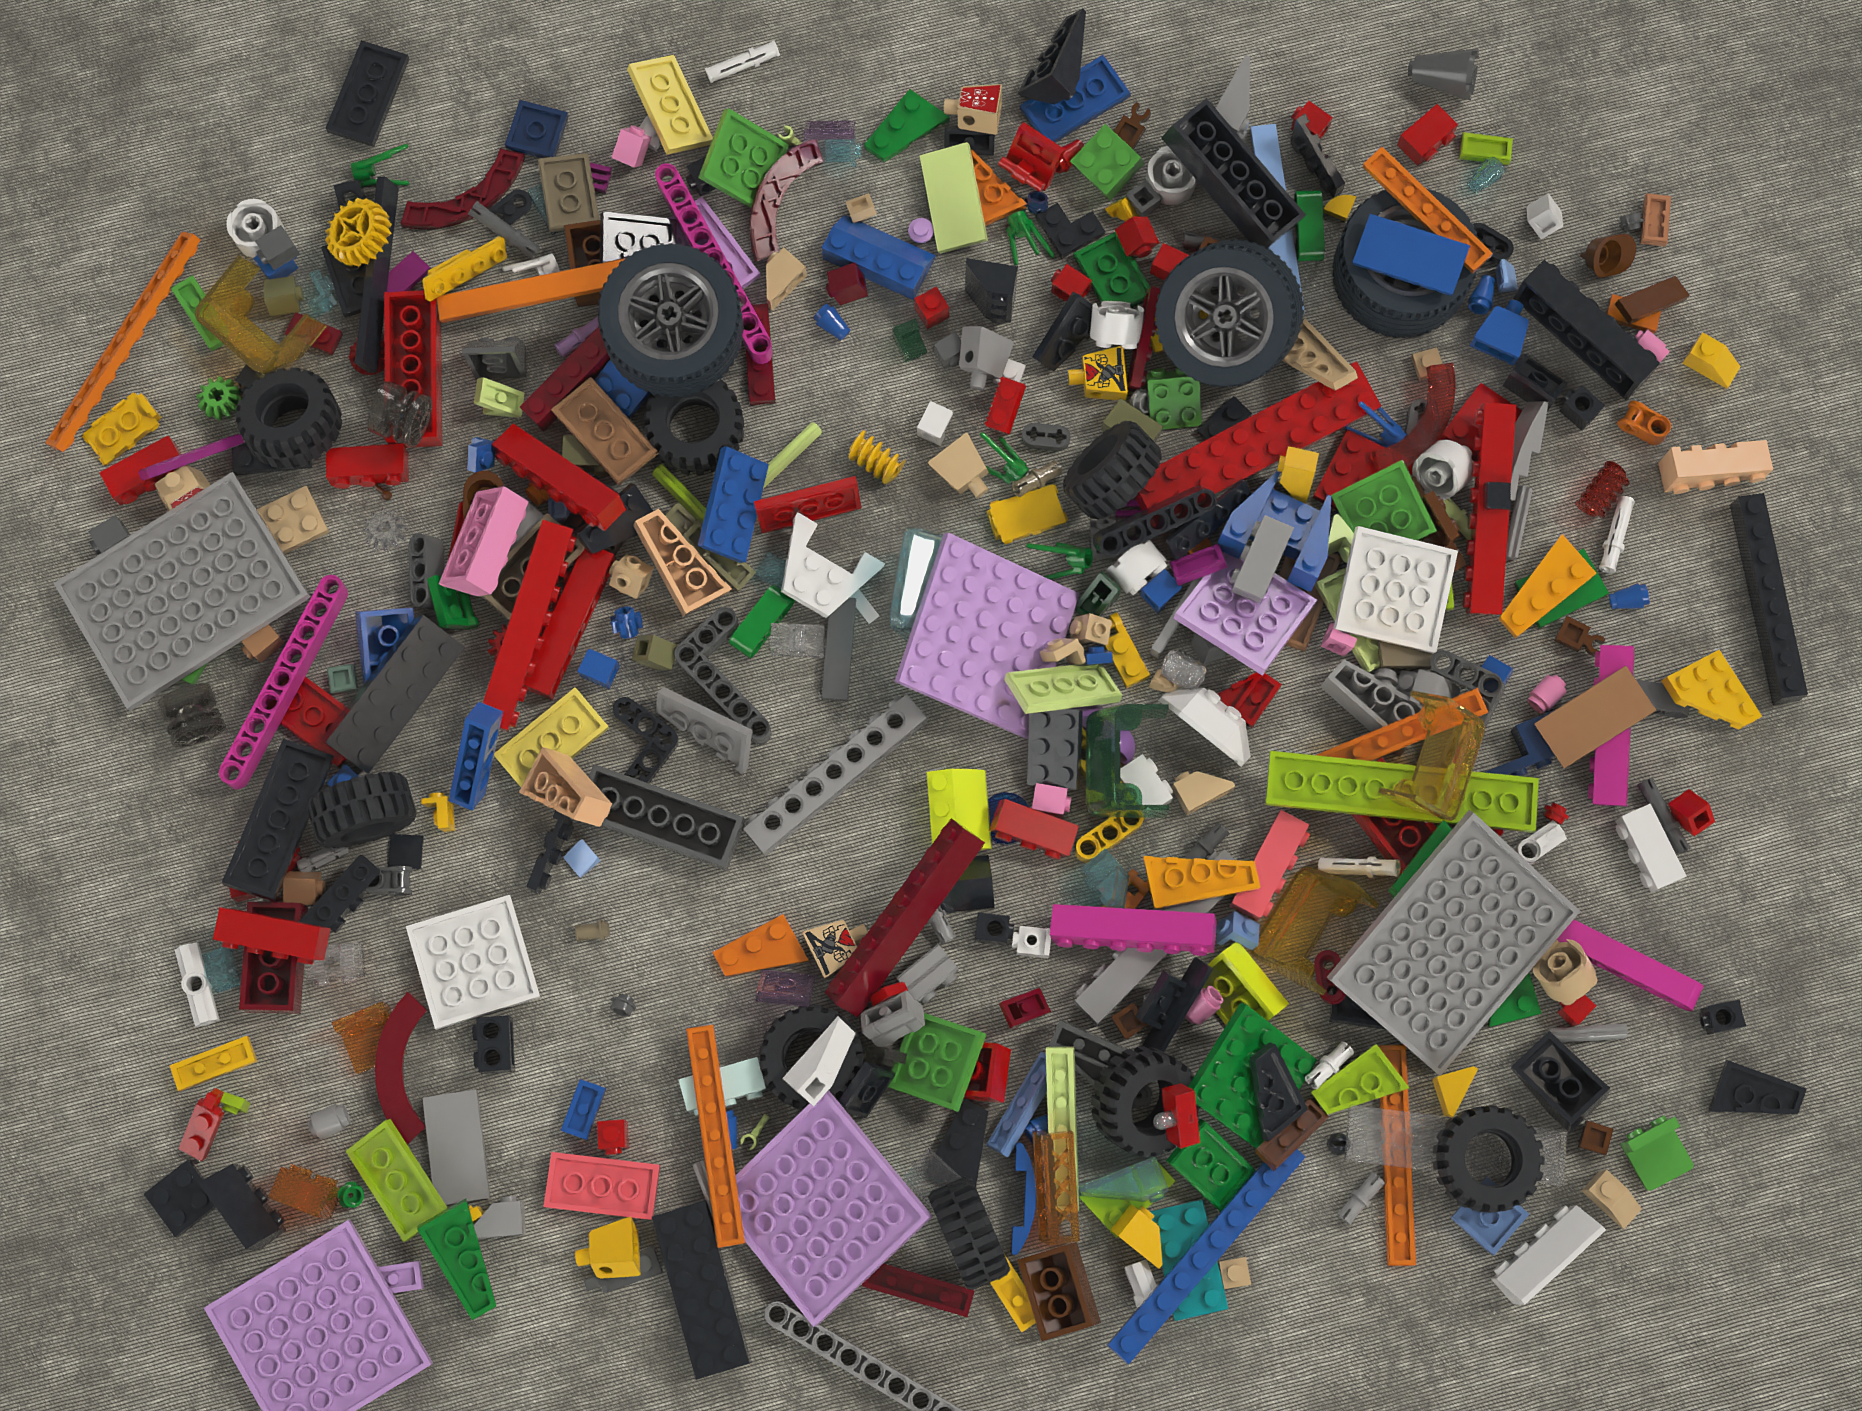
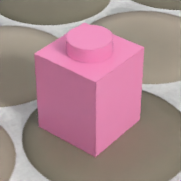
(631, 146)
(1051, 800)

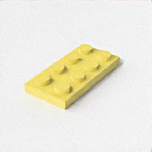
(670, 104)
(564, 728)

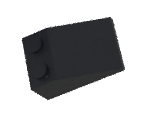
(1560, 1081)

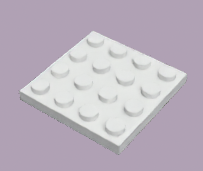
(1395, 589)
(472, 962)

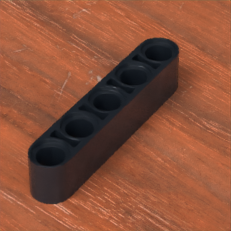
(1166, 522)

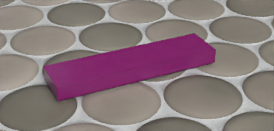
(190, 456)

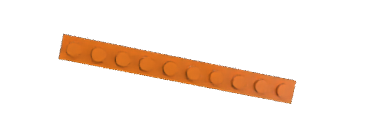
(118, 349)

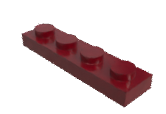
(1143, 352)
(760, 375)
(921, 1289)

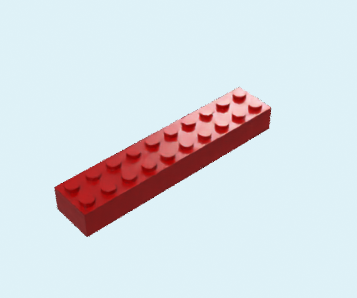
(1260, 441)

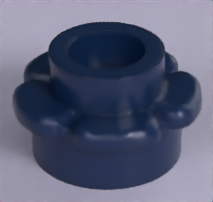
(1036, 202)

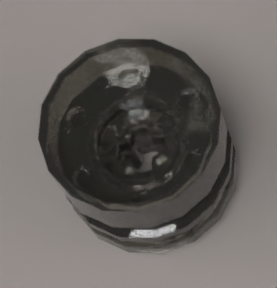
(399, 414)
(191, 715)

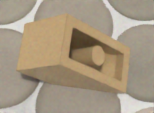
(782, 276)
(1199, 790)
(1612, 1198)

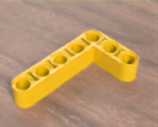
(1095, 836)

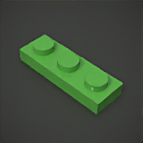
(190, 295)

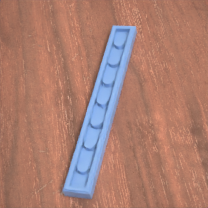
(1267, 150)

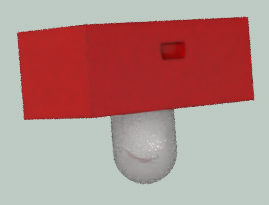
(1179, 1116)

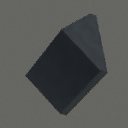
(1534, 382)
(972, 889)

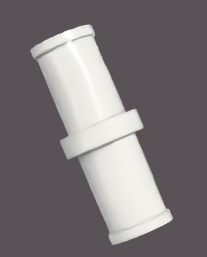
(1329, 1065)

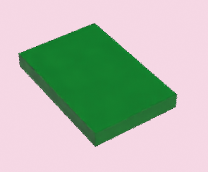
(1112, 272)
(1588, 593)
(1212, 1167)

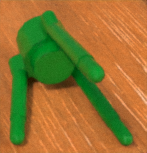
(365, 168)
(1021, 227)
(1014, 468)
(1076, 556)

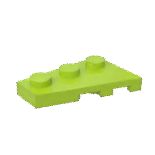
(1110, 1210)

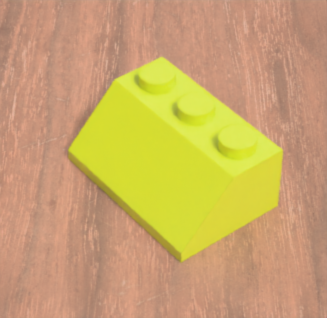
(959, 796)
(1243, 981)

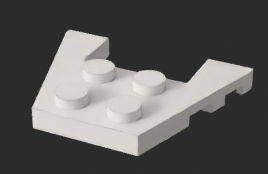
(817, 580)

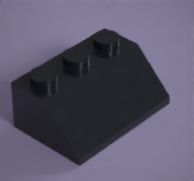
(992, 288)
(244, 1206)

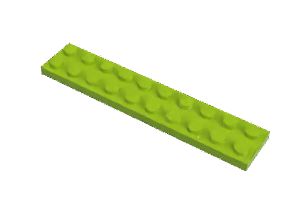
(1354, 785)

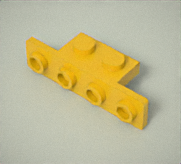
(463, 268)

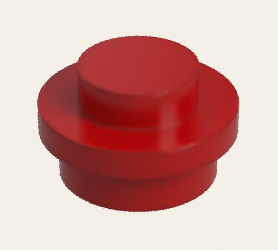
(1556, 813)

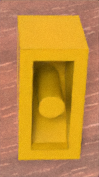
(1712, 360)
(1298, 472)
(1140, 1233)

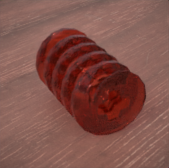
(1603, 489)

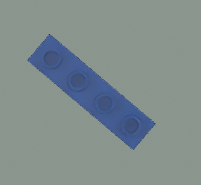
(475, 755)

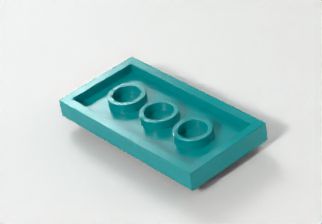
(1178, 1231)

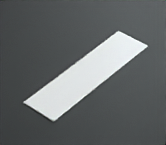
(865, 607)

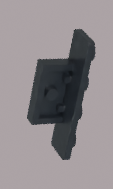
(1197, 529)
(342, 896)
(1170, 1003)

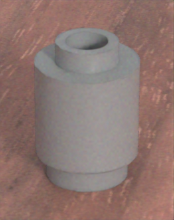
(329, 1121)

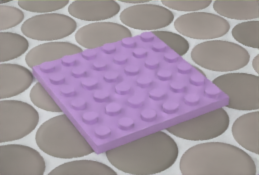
(979, 624)
(824, 1208)
(319, 1329)

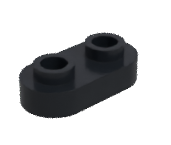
(507, 208)
(1494, 240)

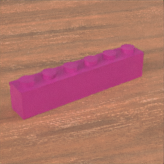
(1613, 757)
(1133, 929)

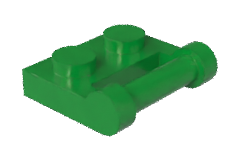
(448, 607)

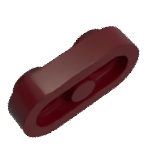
(1320, 961)

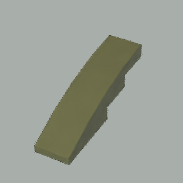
(733, 572)

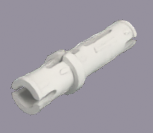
(770, 50)
(1614, 544)
(1371, 867)

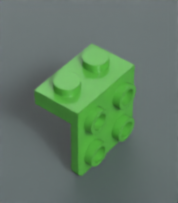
(1173, 399)
(1657, 1153)

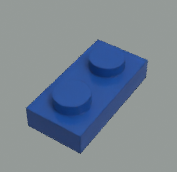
(583, 1109)

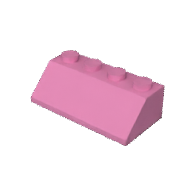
(484, 541)

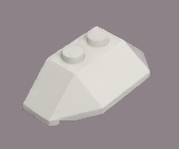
(1212, 719)

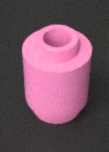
(1652, 343)
(1547, 693)
(1204, 1006)

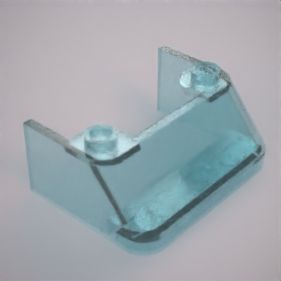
(914, 569)

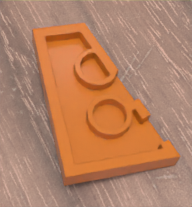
(995, 196)
(761, 949)

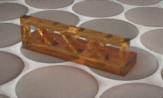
(1046, 1187)

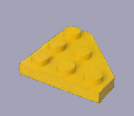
(1713, 690)

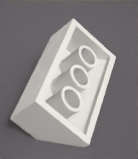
(1547, 1254)

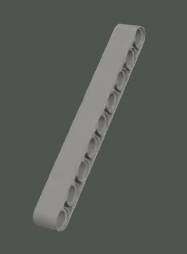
(863, 1359)

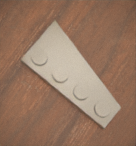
(1319, 359)

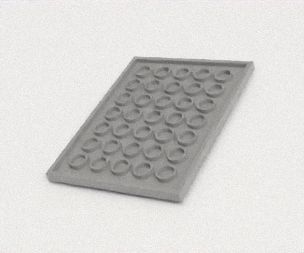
(181, 591)
(1454, 943)

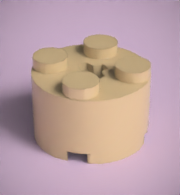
(1565, 972)

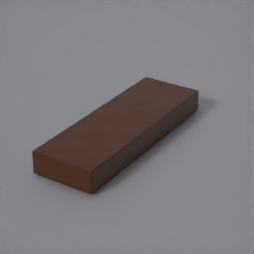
(1652, 299)
(1292, 1137)

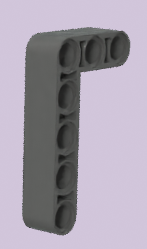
(718, 680)
(1479, 680)

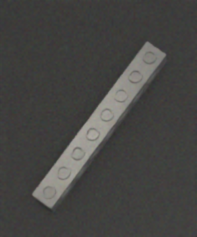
(901, 708)

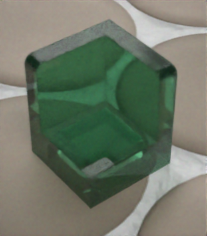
(909, 340)

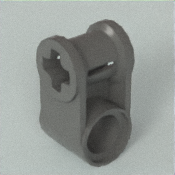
(393, 881)

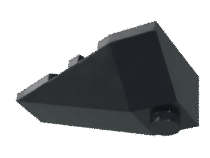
(1060, 64)

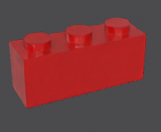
(367, 465)
(123, 477)
(1033, 829)

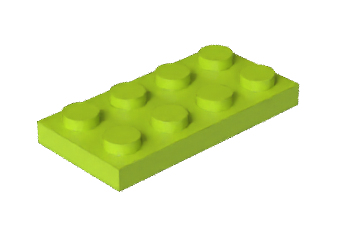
(396, 1179)

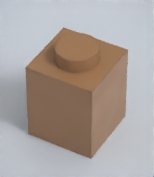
(262, 643)
(303, 887)

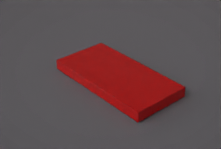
(811, 502)
(311, 716)

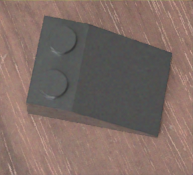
(496, 358)

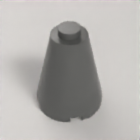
(1447, 71)

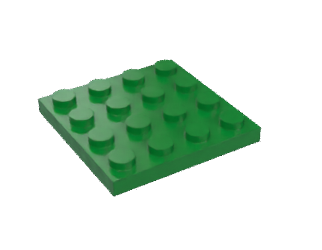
(1225, 1078)

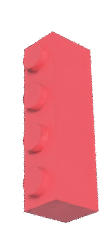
(1271, 862)

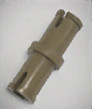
(1037, 478)

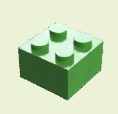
(1107, 162)

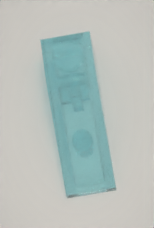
(1134, 1183)

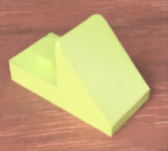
(498, 398)
(1340, 538)

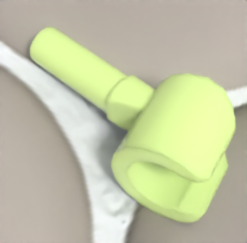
(790, 139)
(756, 1131)

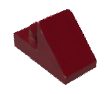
(1024, 1008)

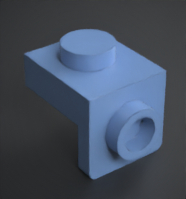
(1239, 930)

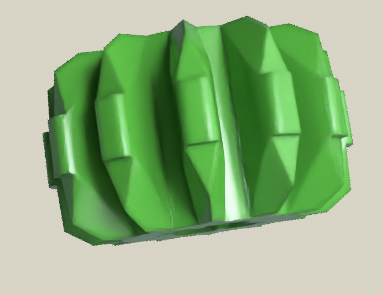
(209, 402)

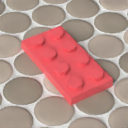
(602, 1186)

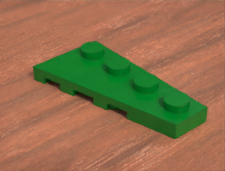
(458, 1253)

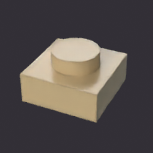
(861, 208)
(1424, 359)
(1234, 1273)

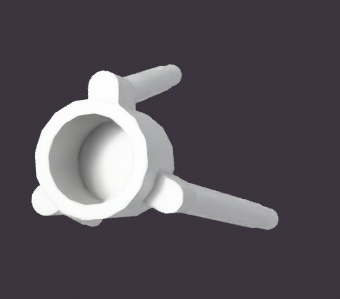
(543, 265)

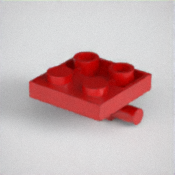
(1032, 158)

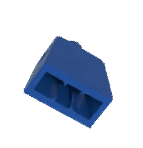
(1502, 333)

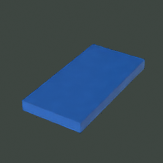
(1095, 94)
(1411, 254)

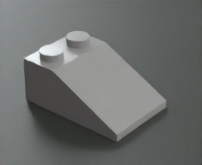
(1236, 99)

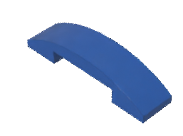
(1024, 1164)

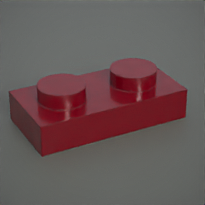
(326, 342)

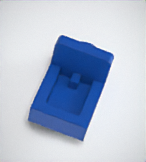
(480, 455)

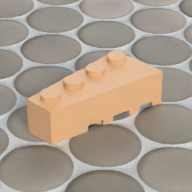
(1714, 466)
(679, 564)
(566, 788)

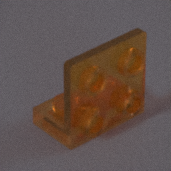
(362, 1033)

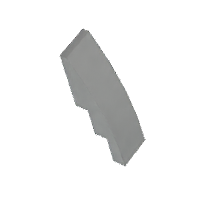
(1527, 440)

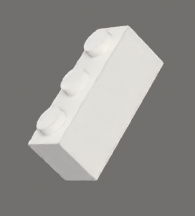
(1649, 848)

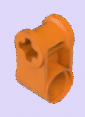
(1643, 422)

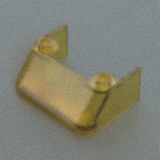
(225, 313)
(1444, 760)
(1301, 919)

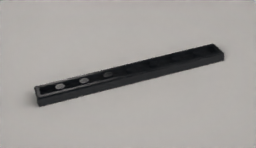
(376, 284)

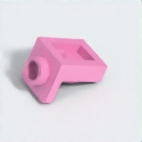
(1338, 641)

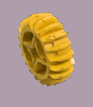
(372, 226)

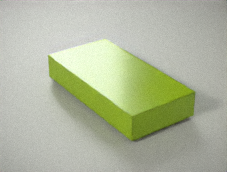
(1481, 147)

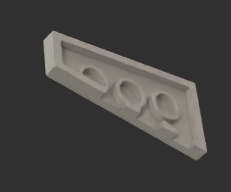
(724, 735)

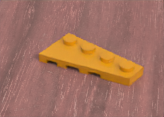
(1552, 582)
(1185, 881)

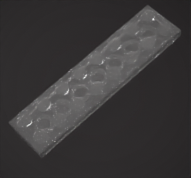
(1409, 1140)

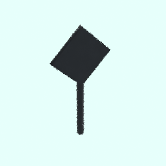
(406, 850)

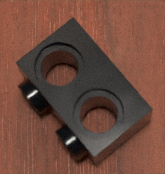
(502, 1043)

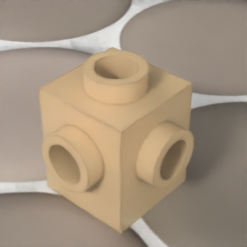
(630, 575)

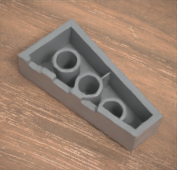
(1369, 699)

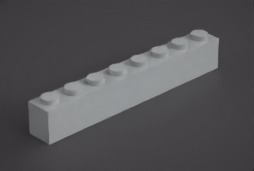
(1130, 967)

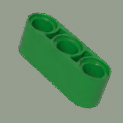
(1310, 230)
(757, 625)

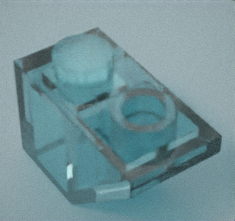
(1109, 878)

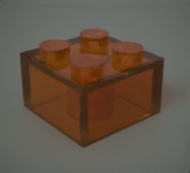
(305, 1192)

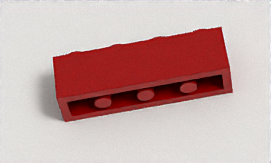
(271, 934)

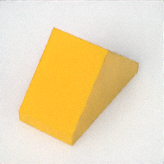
(1452, 1089)

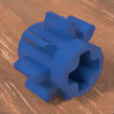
(626, 622)

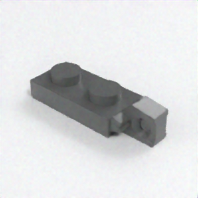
(648, 1267)

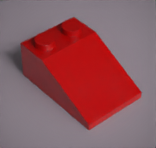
(1463, 425)
(990, 1074)

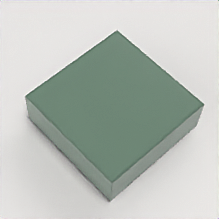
(342, 679)

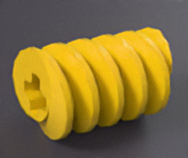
(875, 459)

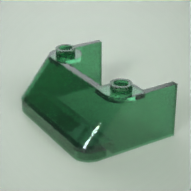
(1103, 788)

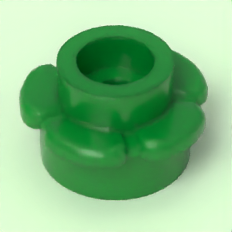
(357, 1195)

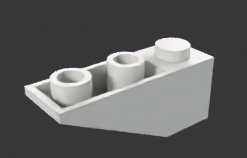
(821, 1062)

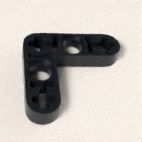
(654, 746)

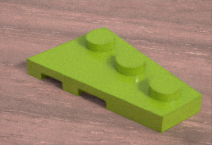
(1359, 1082)

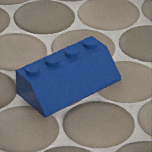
(878, 256)

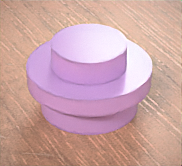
(920, 230)

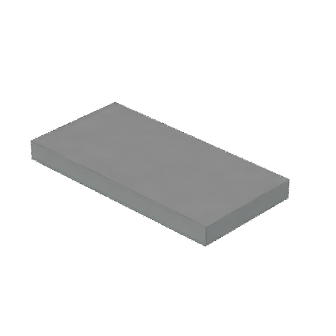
(456, 1146)

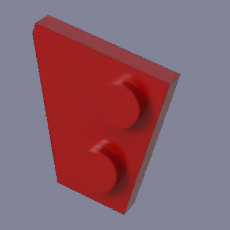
(1251, 696)

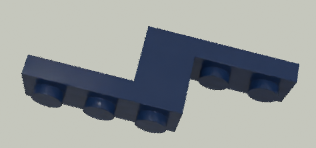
(1532, 748)

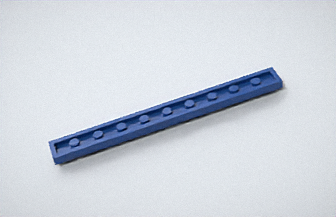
(1200, 1258)

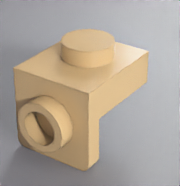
(1091, 629)
(1062, 648)

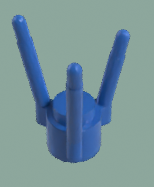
(1391, 433)

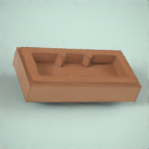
(1656, 216)

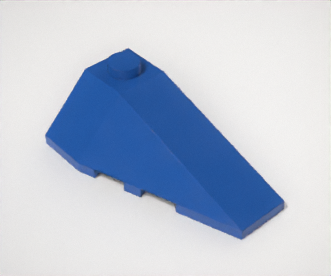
(378, 633)

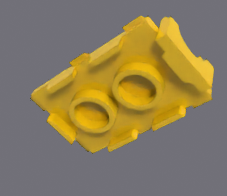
(122, 427)
(1026, 515)

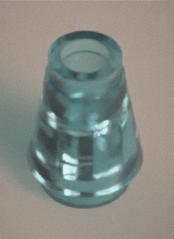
(1486, 175)

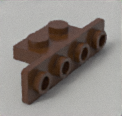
(1446, 528)

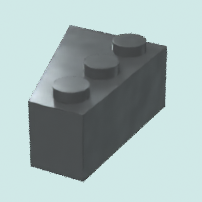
(1090, 1050)

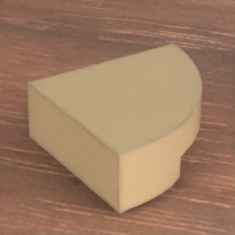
(1161, 683)

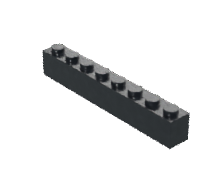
(1768, 599)

